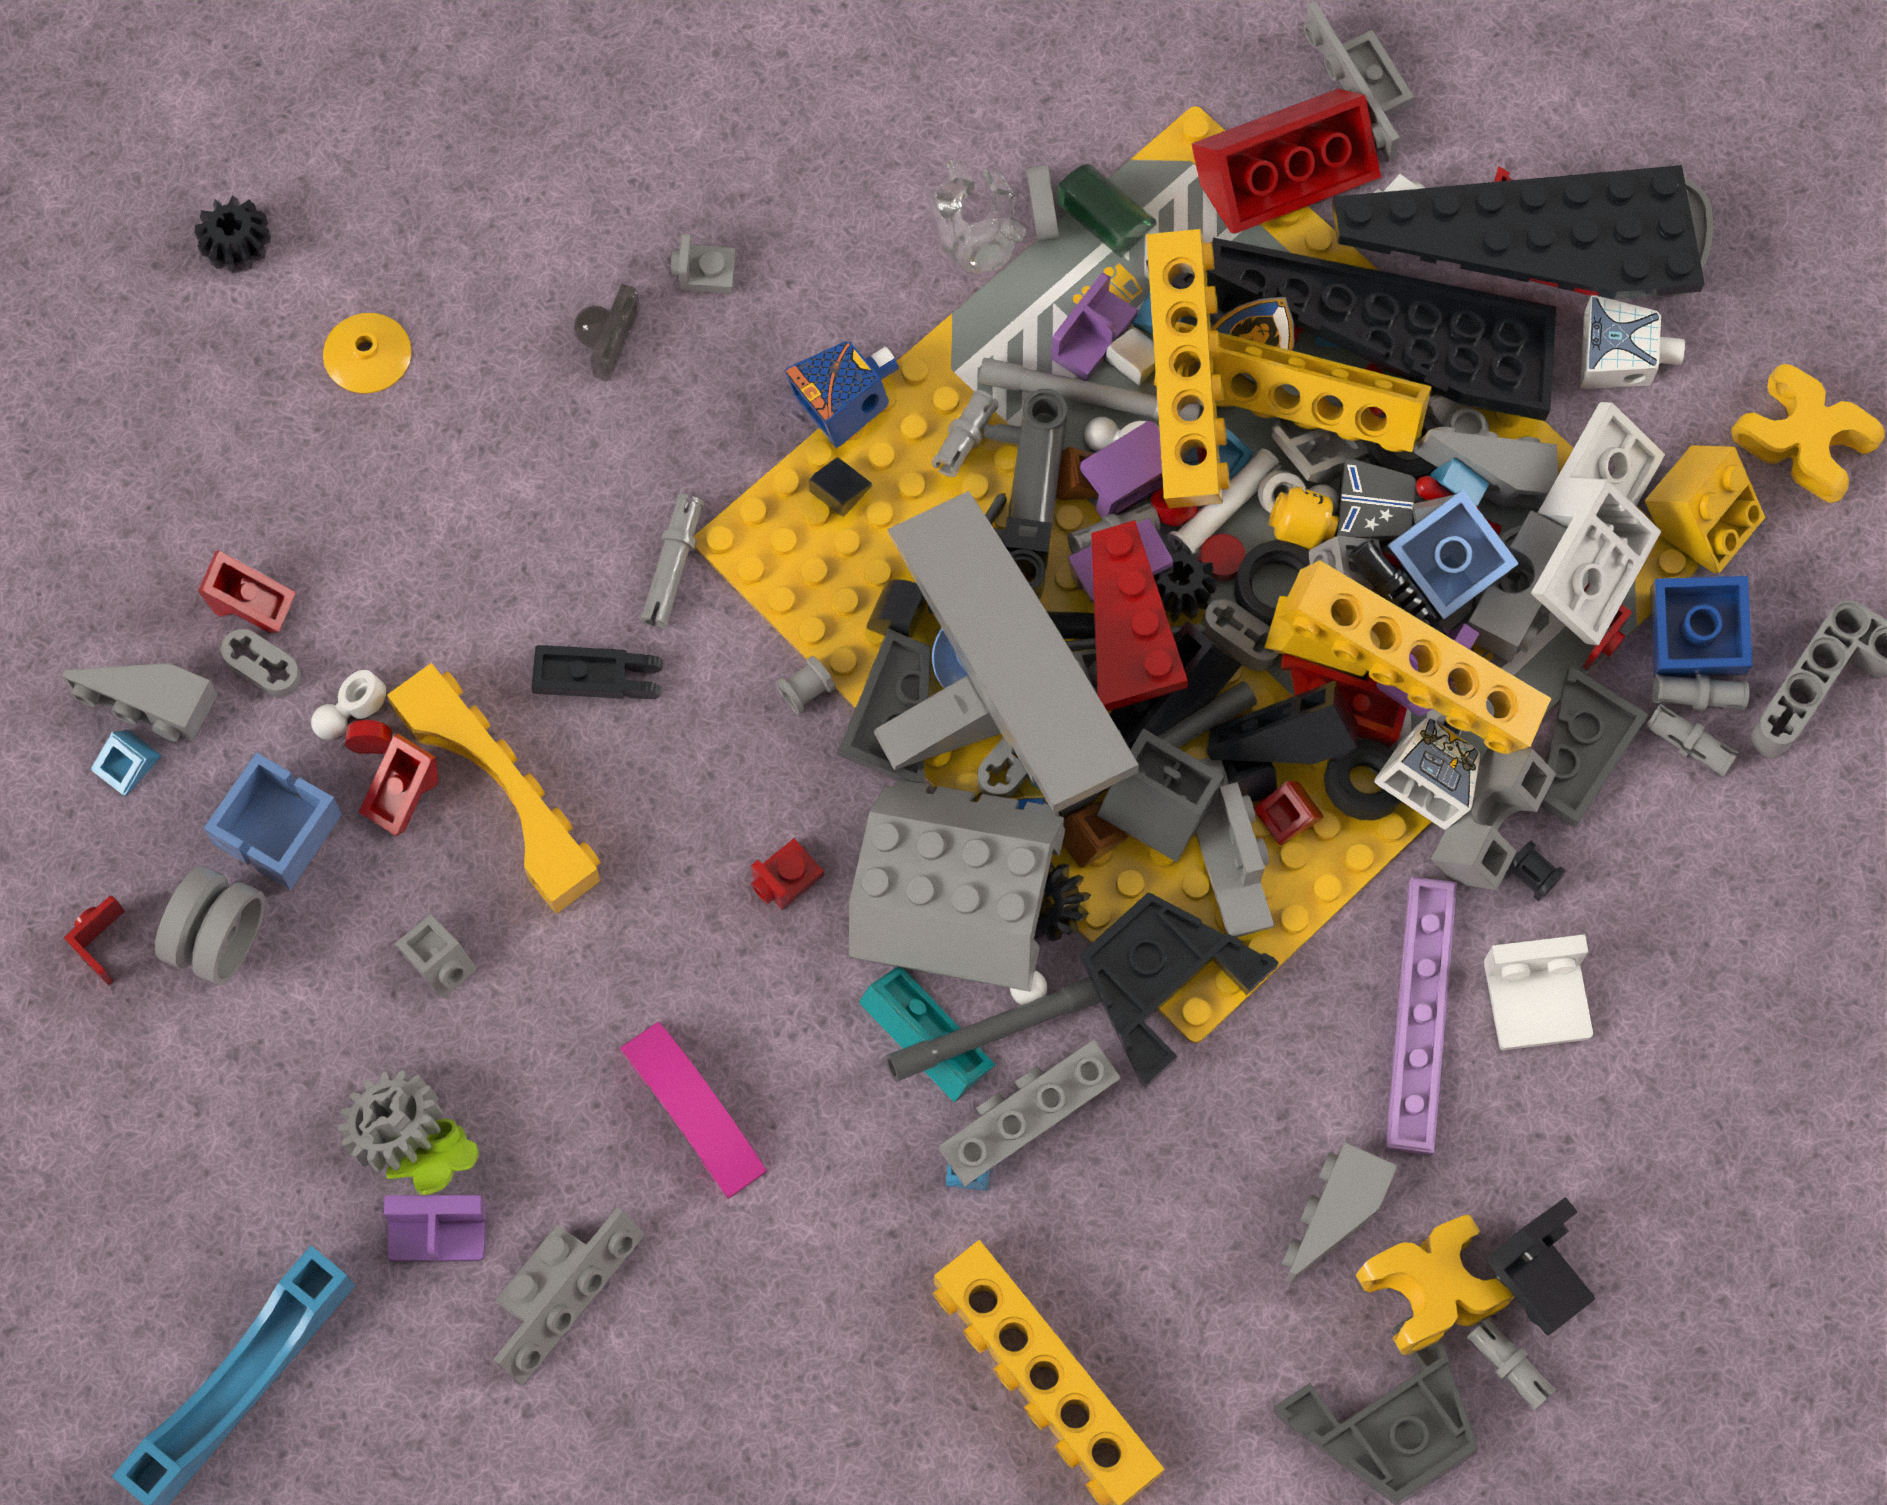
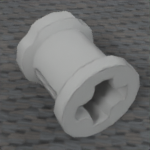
(805, 685)

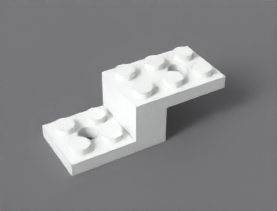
(1602, 523)

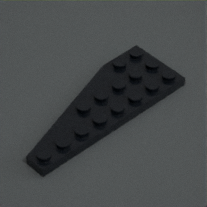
(1456, 339)

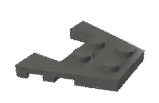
(1400, 1438)

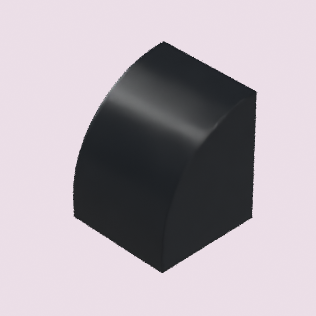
(898, 608)

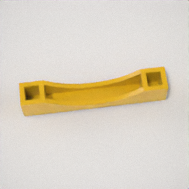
(439, 718)

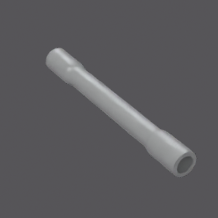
(1017, 378)

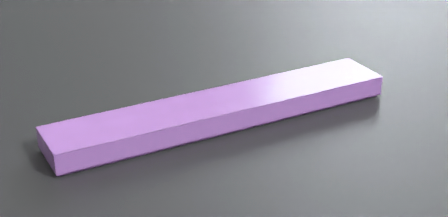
(1421, 1016)

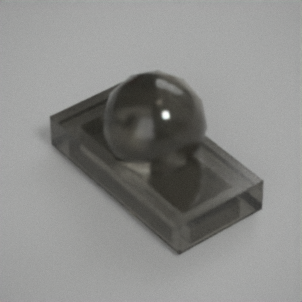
(607, 330)

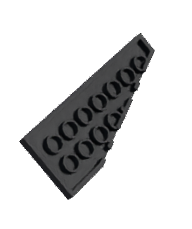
(1583, 231)

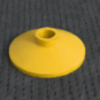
(370, 369)

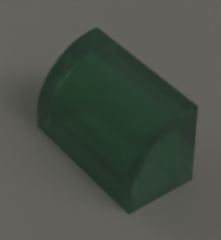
(1104, 209)

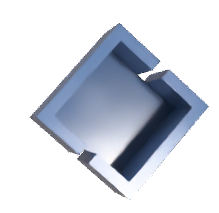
(269, 824)

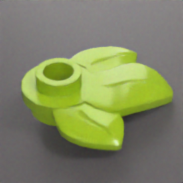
(437, 1165)

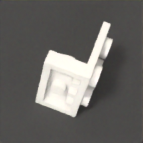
(1538, 992)

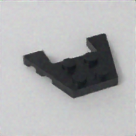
(1148, 960)

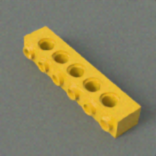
(1167, 257)
(1315, 378)
(1515, 703)
(979, 1271)

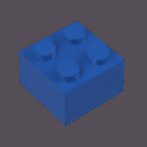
(1701, 626)

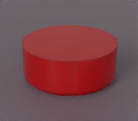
(1225, 553)
(368, 737)

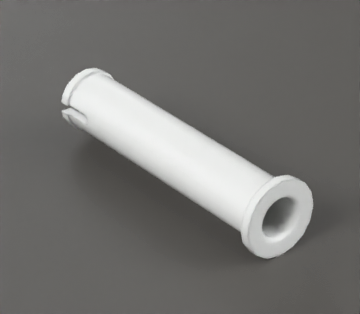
(1213, 516)

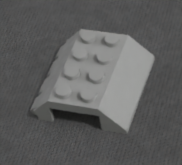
(953, 883)

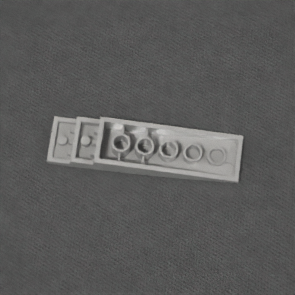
(1013, 653)

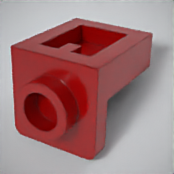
(785, 875)

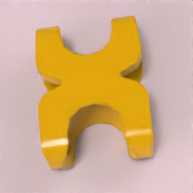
(1808, 432)
(1435, 1284)

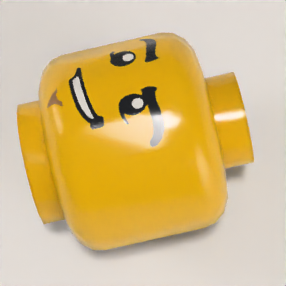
(1303, 517)

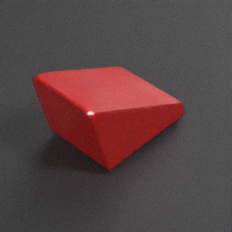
(1288, 812)

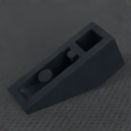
(1207, 671)
(1295, 730)

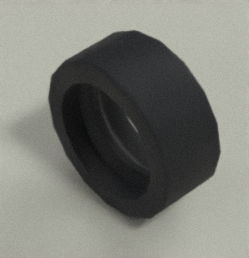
(1264, 554)

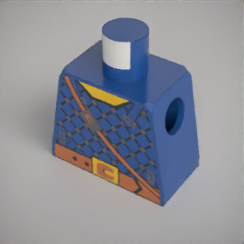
(842, 388)

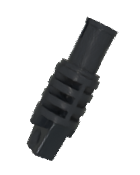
(1393, 583)

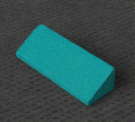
(913, 1017)

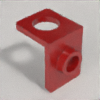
(1611, 639)
(88, 927)

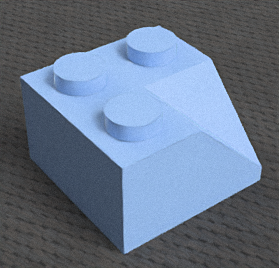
(1452, 554)

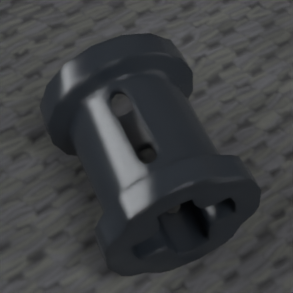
(1535, 870)

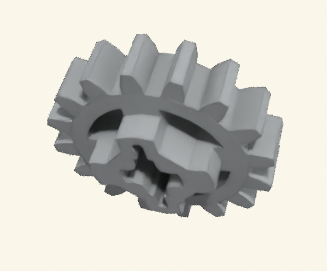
(390, 1121)

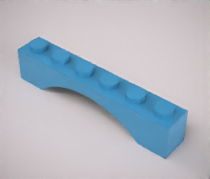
(192, 1433)

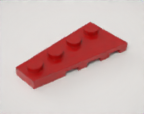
(1132, 632)

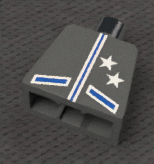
(1374, 502)

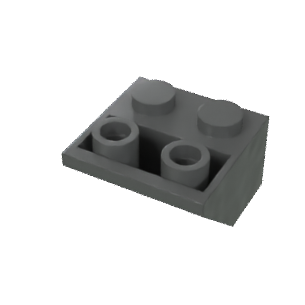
(1164, 799)

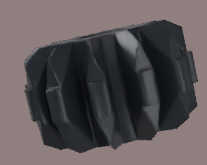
(249, 235)
(1197, 585)
(1066, 910)

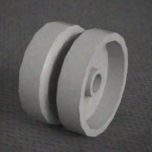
(209, 925)

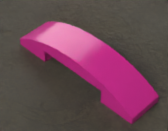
(694, 1109)

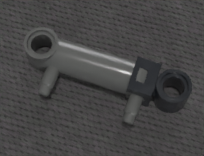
(1034, 482)

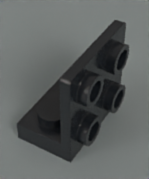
(1539, 1273)

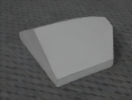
(1316, 452)

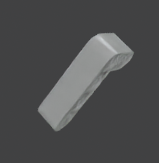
(1814, 681)

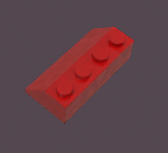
(1288, 159)

